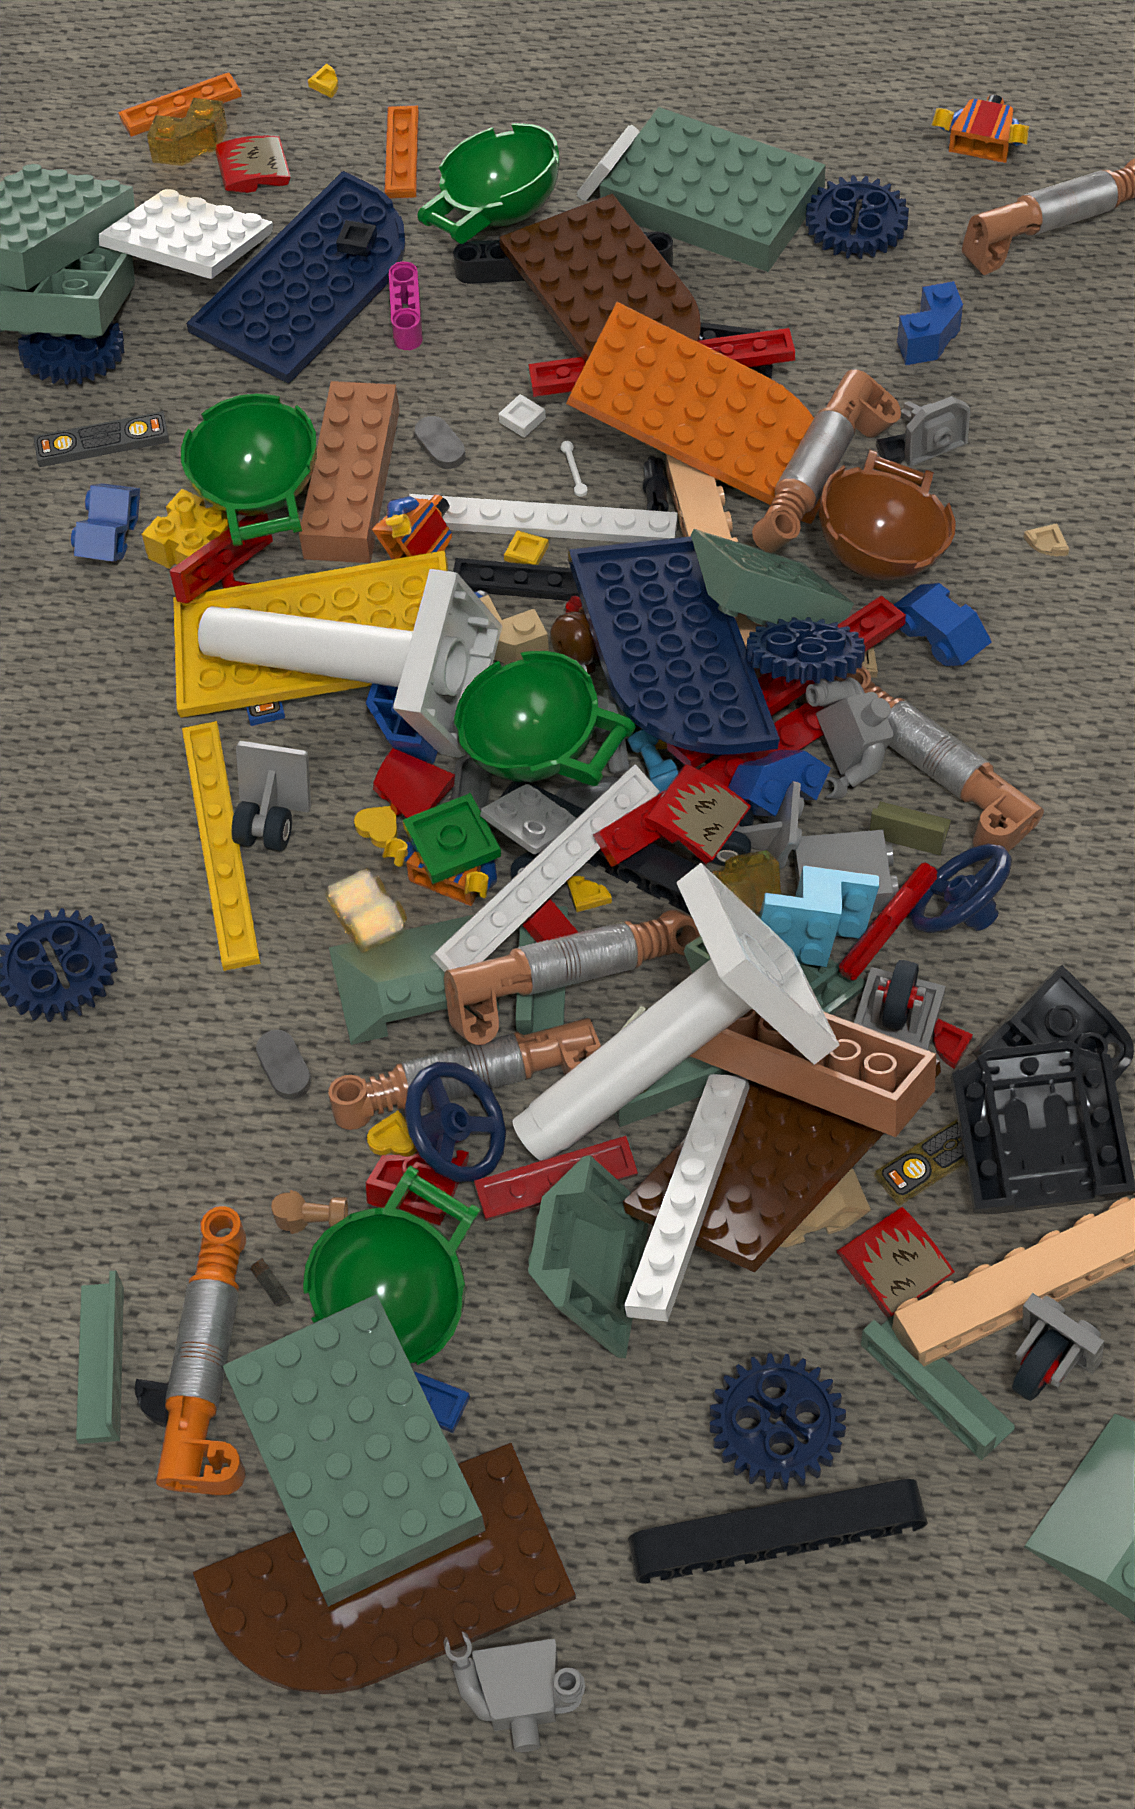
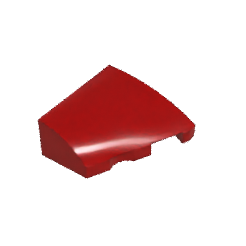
(411, 783)
(390, 1171)

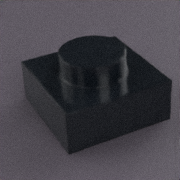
(356, 238)

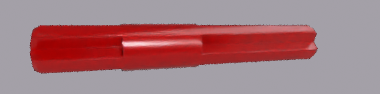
(888, 921)

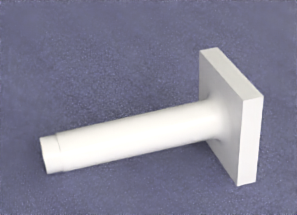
(430, 665)
(745, 972)

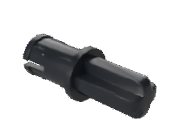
(655, 484)

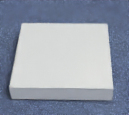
(607, 162)

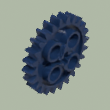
(879, 221)
(71, 354)
(805, 650)
(88, 950)
(753, 1446)

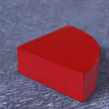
(950, 1042)

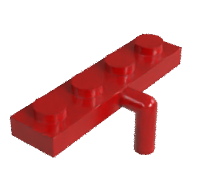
(216, 562)
(526, 1185)

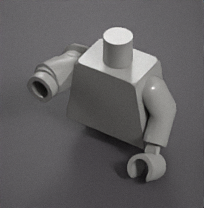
(854, 730)
(516, 1687)

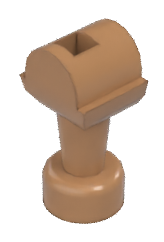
(294, 1214)

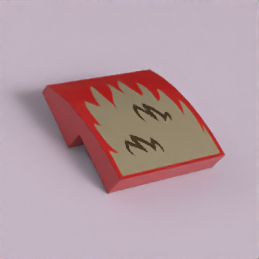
(251, 162)
(697, 812)
(895, 1261)

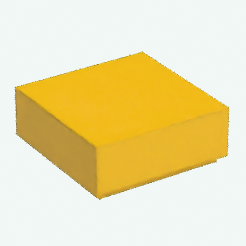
(526, 548)

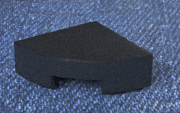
(892, 448)
(152, 1399)

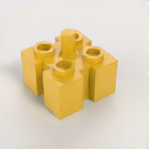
(184, 529)

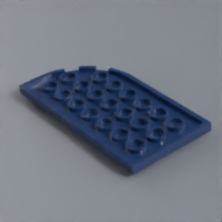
(300, 287)
(669, 648)

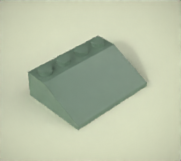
(765, 583)
(1093, 1521)

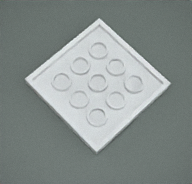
(186, 233)

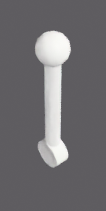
(580, 489)

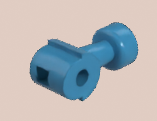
(659, 772)

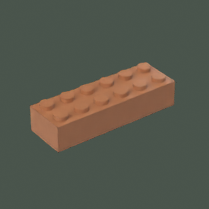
(349, 472)
(863, 1079)

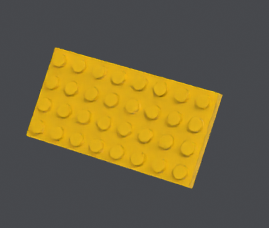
(365, 594)

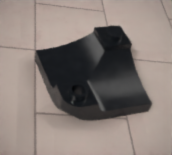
(1063, 1012)

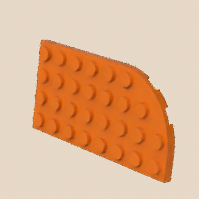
(692, 403)

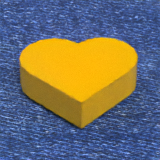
(377, 824)
(391, 1137)

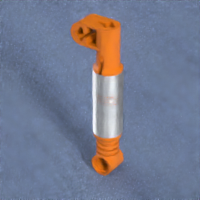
(196, 1367)

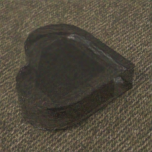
(270, 1282)

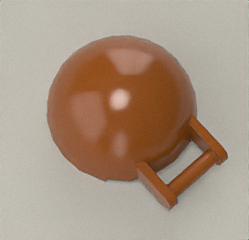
(884, 519)

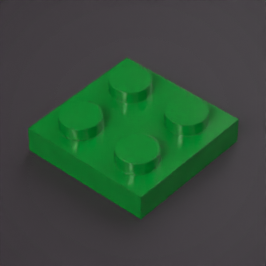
(451, 838)

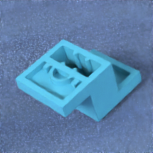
(824, 907)

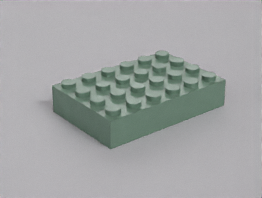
(714, 188)
(53, 220)
(72, 300)
(354, 1449)

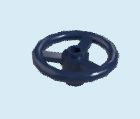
(968, 896)
(449, 1123)

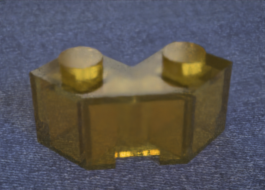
(180, 139)
(751, 877)
(365, 910)

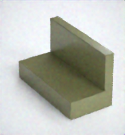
(910, 827)

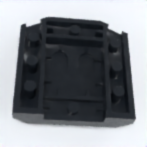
(1041, 1128)

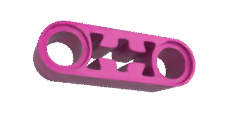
(403, 290)

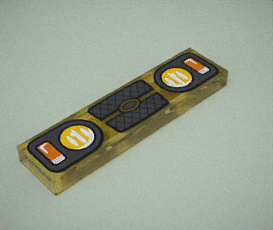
(922, 1164)

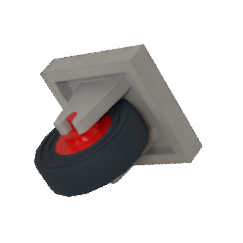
(901, 1004)
(1049, 1341)

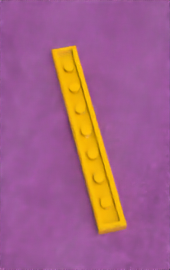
(220, 853)

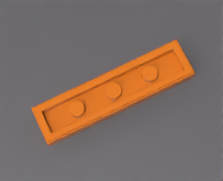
(176, 104)
(401, 152)

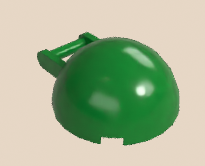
(494, 180)
(251, 461)
(537, 720)
(401, 1262)

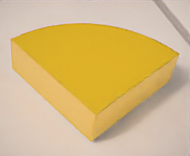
(324, 81)
(587, 893)

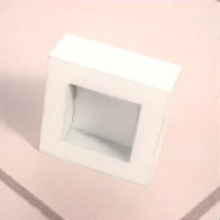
(522, 416)

